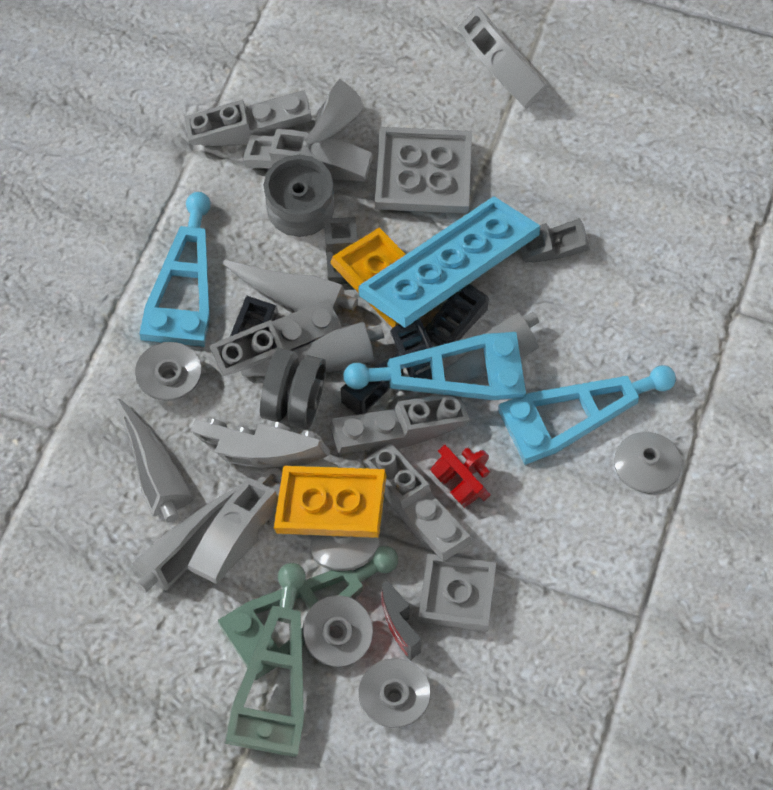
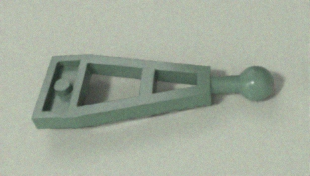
(244, 627)
(265, 729)

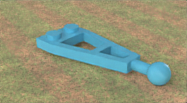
(175, 324)
(501, 361)
(530, 432)

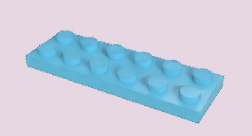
(448, 261)

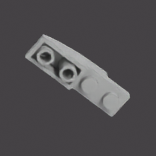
(501, 58)
(236, 122)
(340, 158)
(260, 342)
(404, 426)
(266, 448)
(417, 506)
(236, 526)

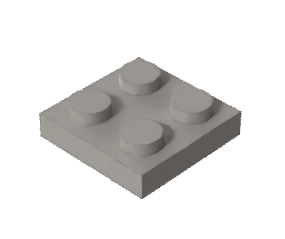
(457, 592)

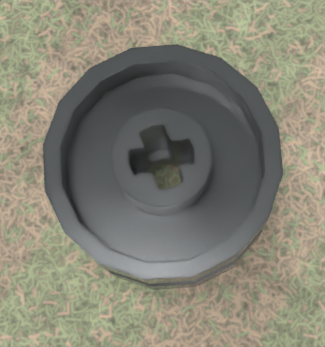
(299, 195)
(292, 388)

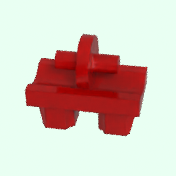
(470, 487)

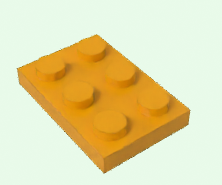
(366, 259)
(330, 501)

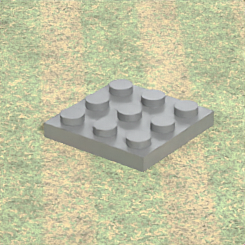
(423, 170)

